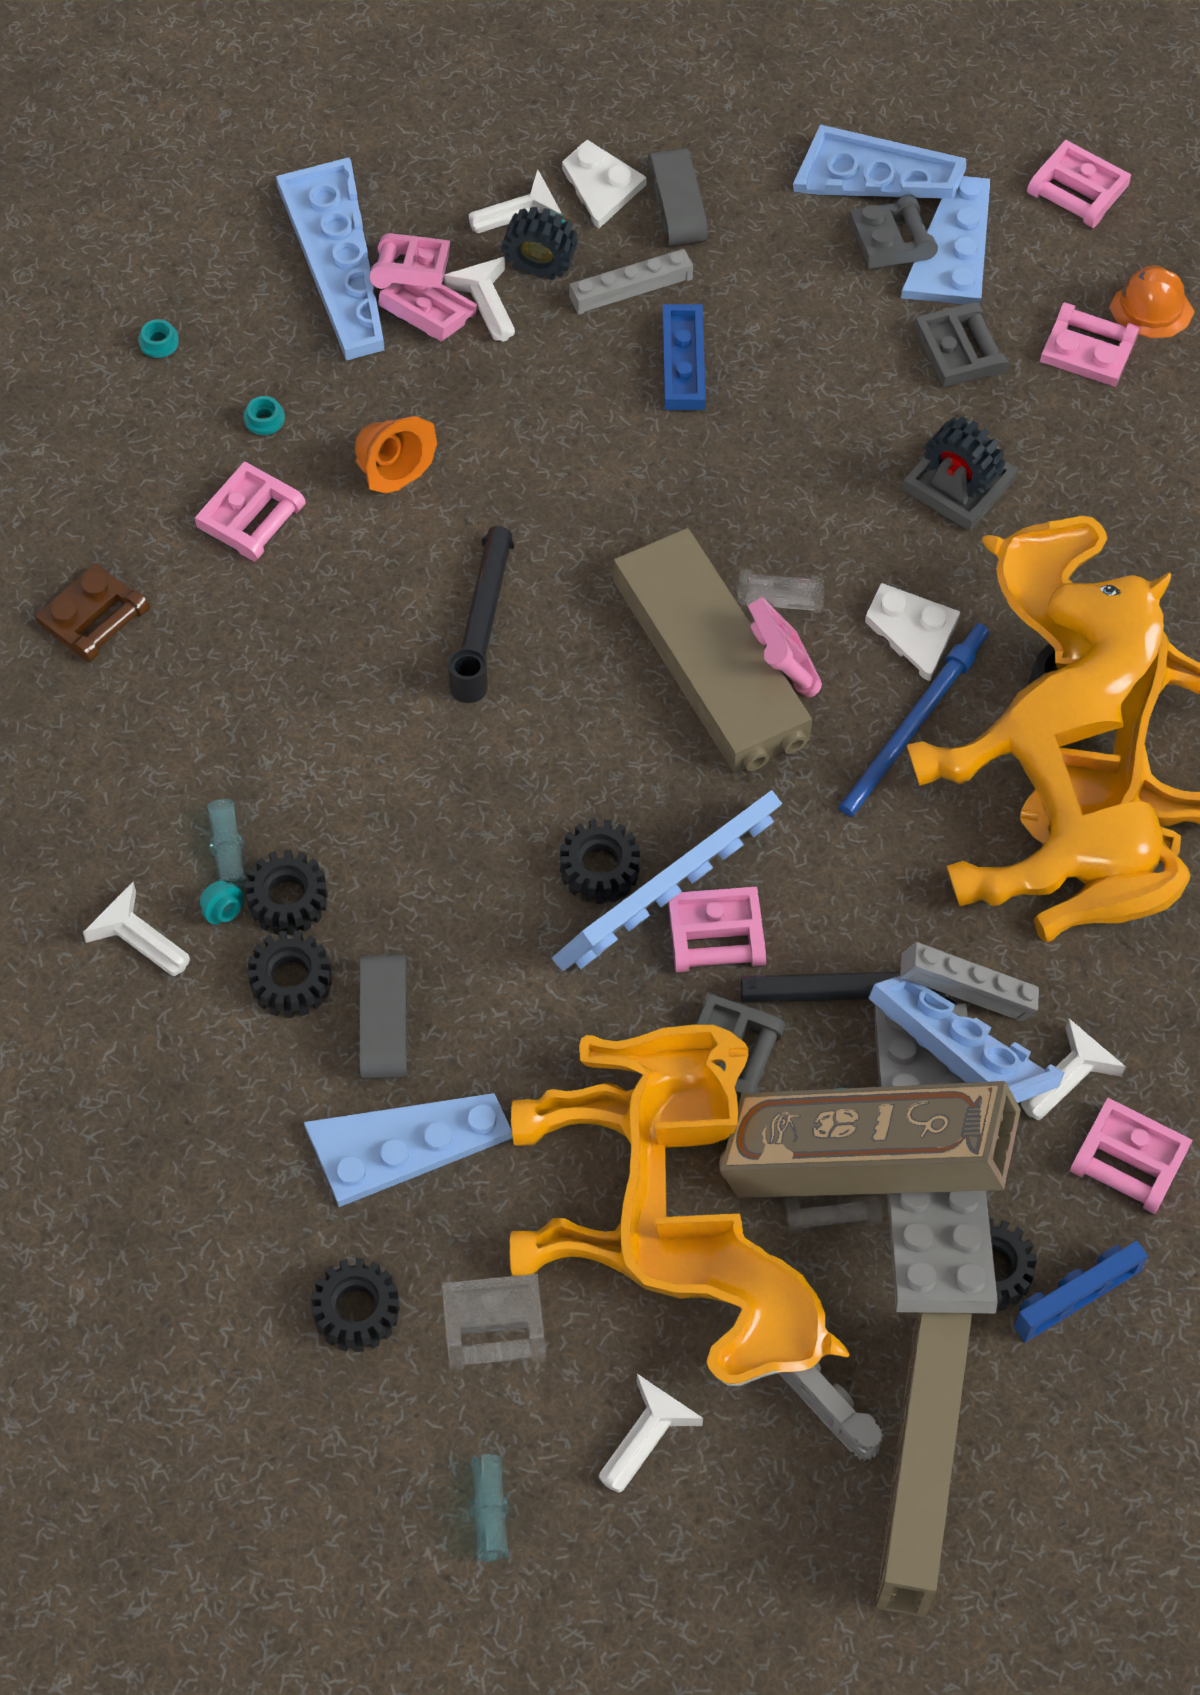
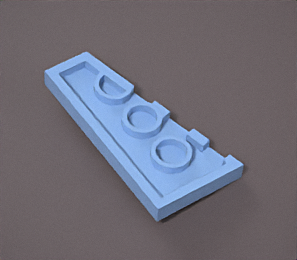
(871, 166)
(960, 233)
(962, 1041)
(397, 1144)

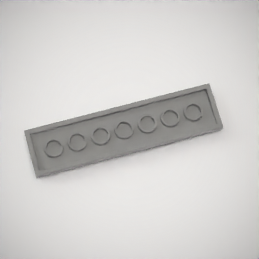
(936, 1237)

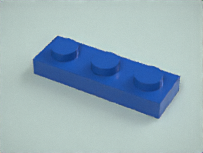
(683, 357)
(1079, 1289)

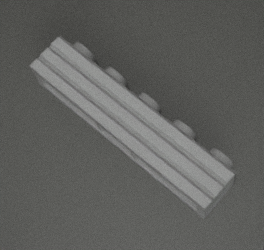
(630, 281)
(969, 981)

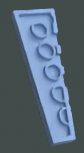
(331, 235)
(664, 886)

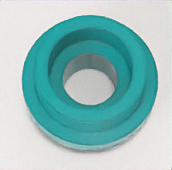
(154, 330)
(264, 406)
(221, 902)

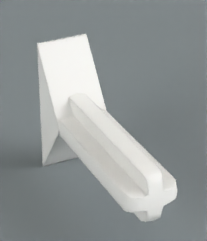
(501, 213)
(479, 282)
(120, 921)
(1085, 1057)
(659, 1414)

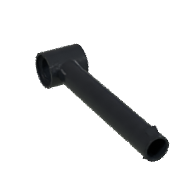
(471, 657)
(815, 987)

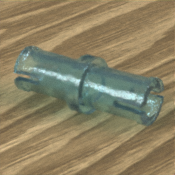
(226, 842)
(489, 1508)

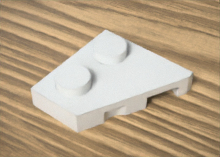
(601, 181)
(912, 626)

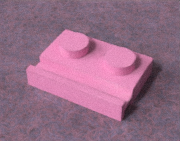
(433, 310)

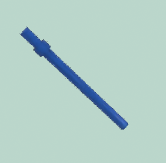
(957, 662)

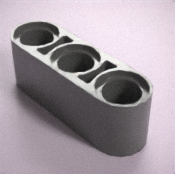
(679, 196)
(383, 1016)

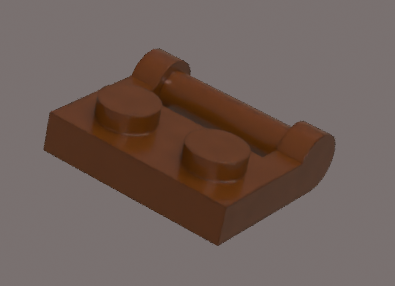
(83, 604)

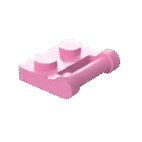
(1085, 175)
(422, 265)
(1086, 354)
(240, 503)
(784, 648)
(716, 916)
(1137, 1142)

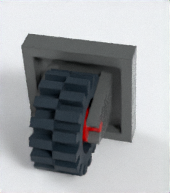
(961, 473)

